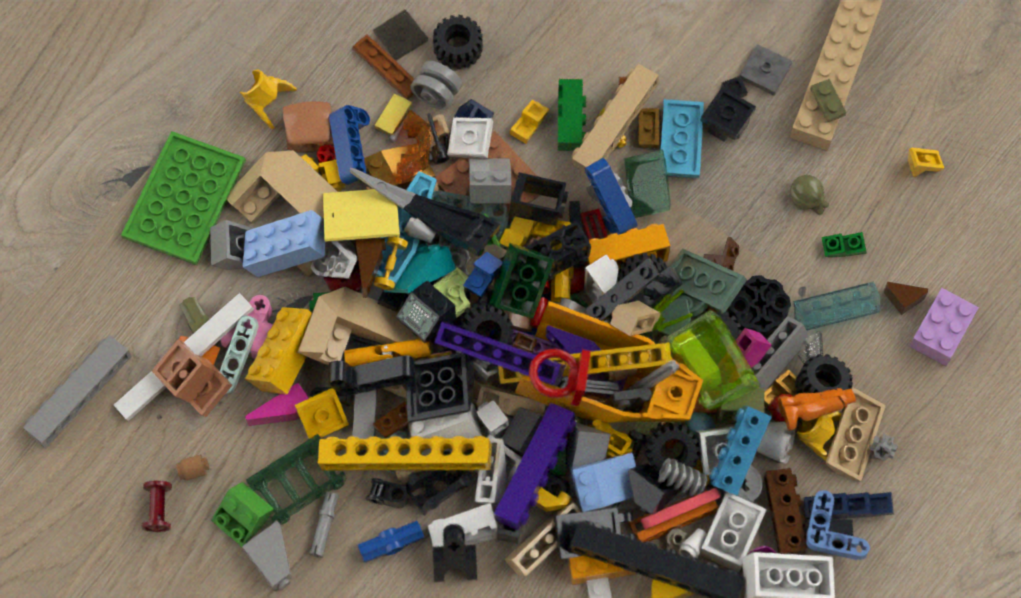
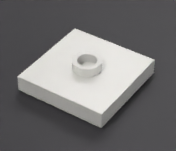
(470, 137)

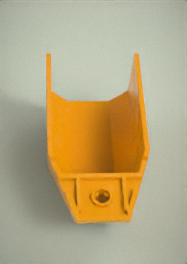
(670, 400)

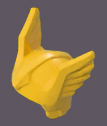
(264, 93)
(817, 432)

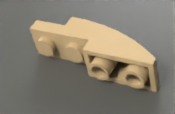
(506, 400)

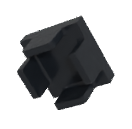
(727, 115)

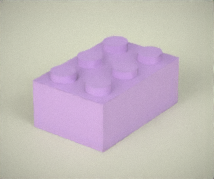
(943, 326)

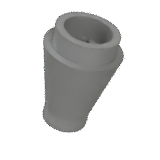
(418, 230)

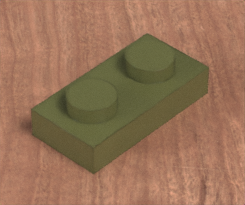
(828, 100)

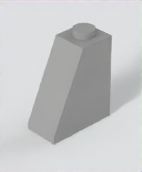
(270, 556)

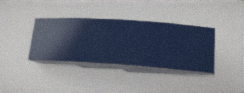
(855, 505)

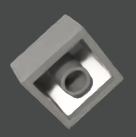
(228, 245)

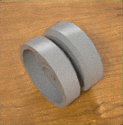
(436, 85)

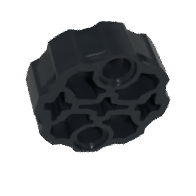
(775, 315)

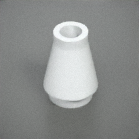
(693, 544)

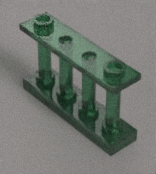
(277, 470)

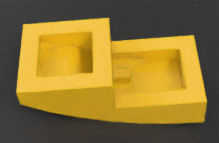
(529, 121)

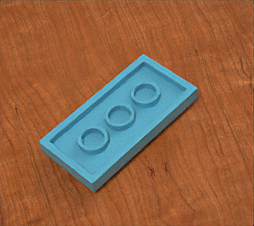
(682, 137)

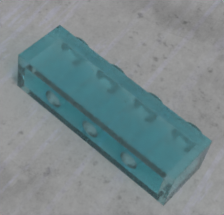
(837, 306)

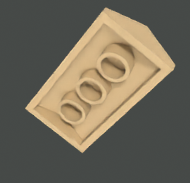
(854, 436)

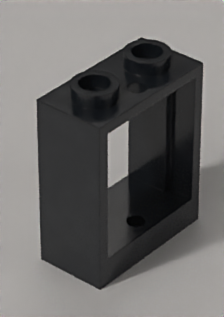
(539, 186)

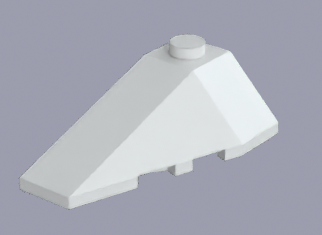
(338, 260)

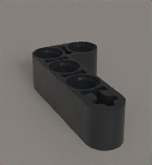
(370, 376)

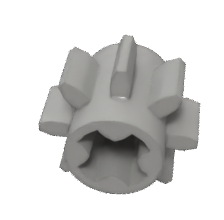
(883, 447)

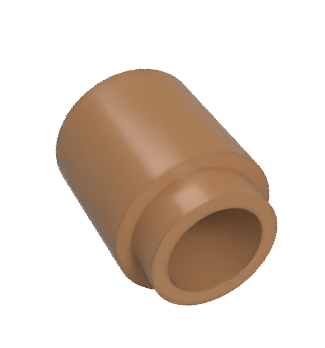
(192, 467)

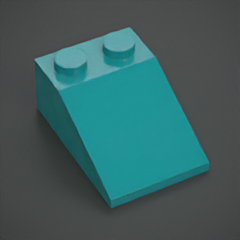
(426, 265)

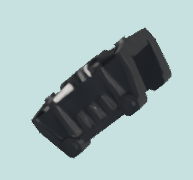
(567, 255)
(429, 478)

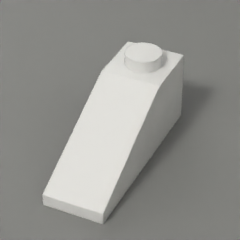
(493, 482)

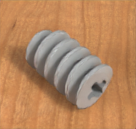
(683, 477)

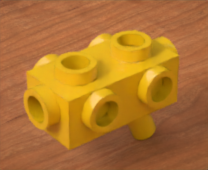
(619, 442)

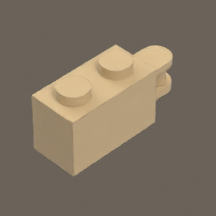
(634, 318)

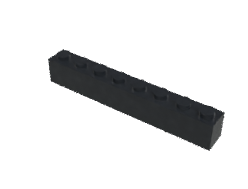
(655, 562)

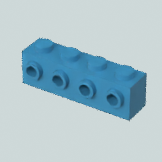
(740, 449)

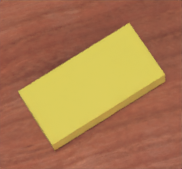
(393, 115)

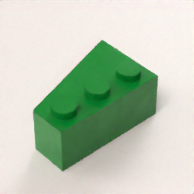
(570, 114)

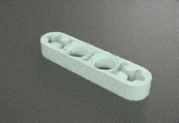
(240, 356)

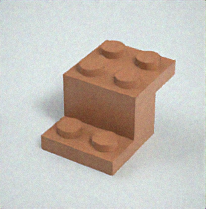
(192, 378)

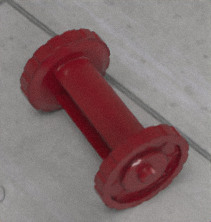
(157, 506)

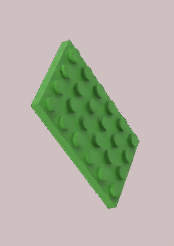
(183, 198)

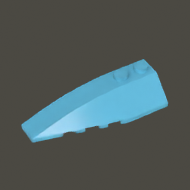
(421, 185)

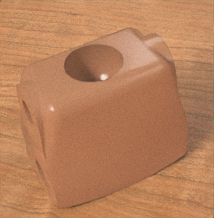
(307, 126)

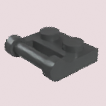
(630, 399)

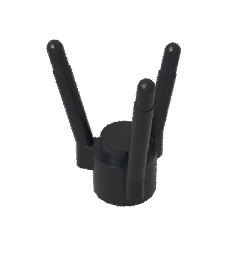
(439, 152)

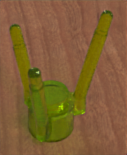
(662, 305)

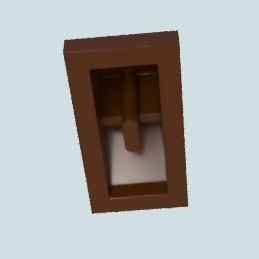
(904, 296)

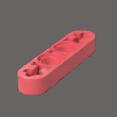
(680, 508)

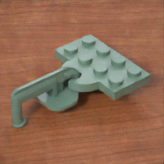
(703, 285)

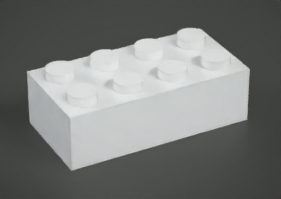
(788, 576)

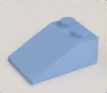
(603, 482)

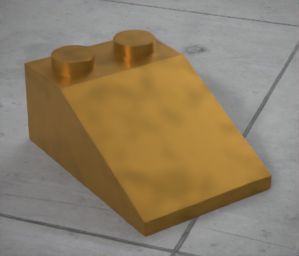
(383, 165)

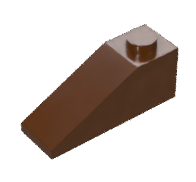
(369, 260)

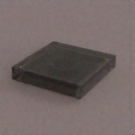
(400, 35)

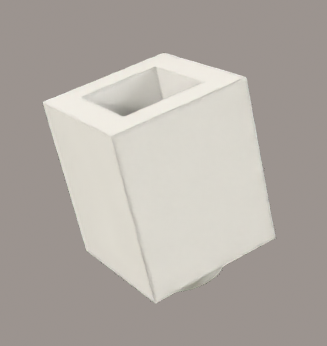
(492, 418)

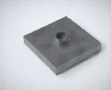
(765, 69)

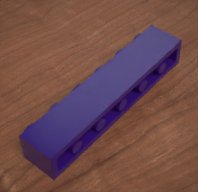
(497, 352)
(534, 467)

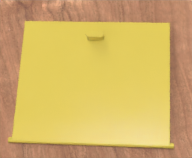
(359, 215)

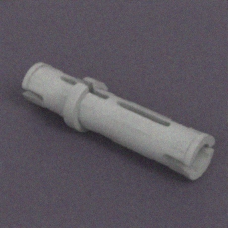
(324, 523)

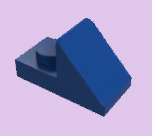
(483, 274)

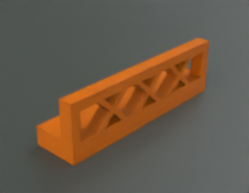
(674, 523)

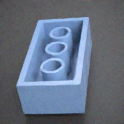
(284, 243)

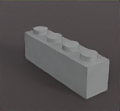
(785, 345)

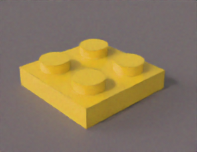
(322, 414)

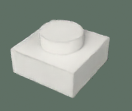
(599, 588)

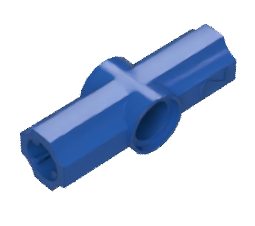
(390, 541)

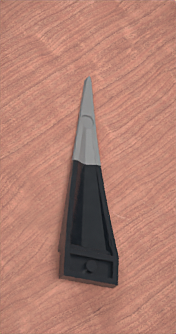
(454, 224)

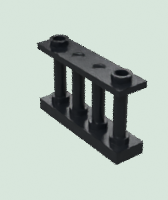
(640, 285)

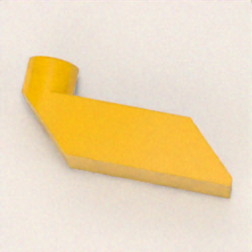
(549, 502)

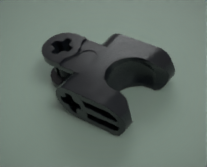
(454, 554)

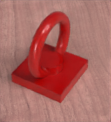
(576, 377)

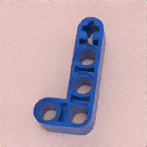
(347, 142)
(617, 210)

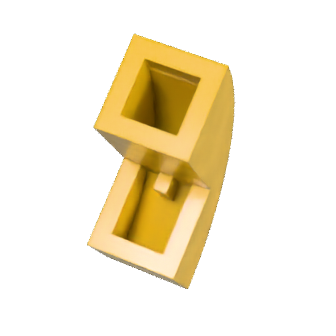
(518, 232)

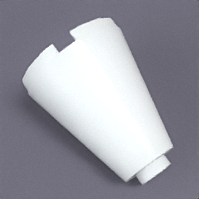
(777, 442)

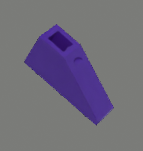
(569, 342)

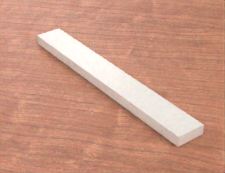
(199, 343)

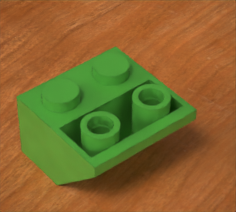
(241, 513)

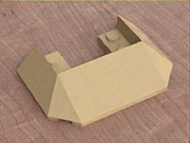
(283, 175)
(345, 313)

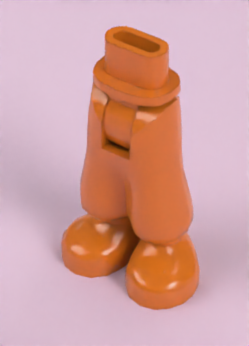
(813, 405)

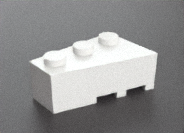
(477, 523)

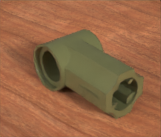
(193, 313)

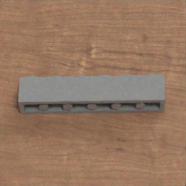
(77, 391)

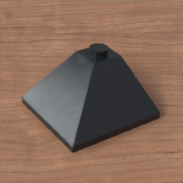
(440, 387)

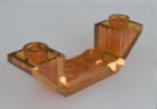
(412, 163)

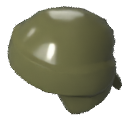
(808, 193)

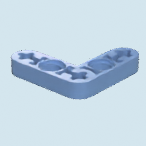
(827, 537)

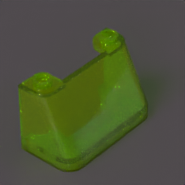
(715, 358)

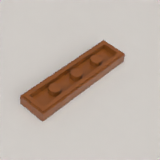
(385, 65)

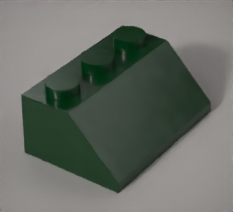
(521, 281)

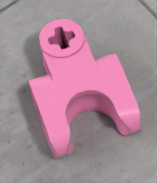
(262, 316)

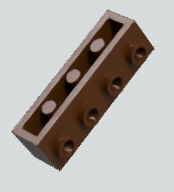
(785, 511)

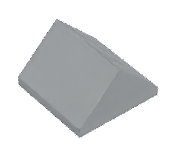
(586, 446)

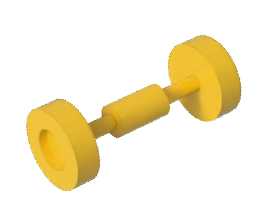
(396, 243)

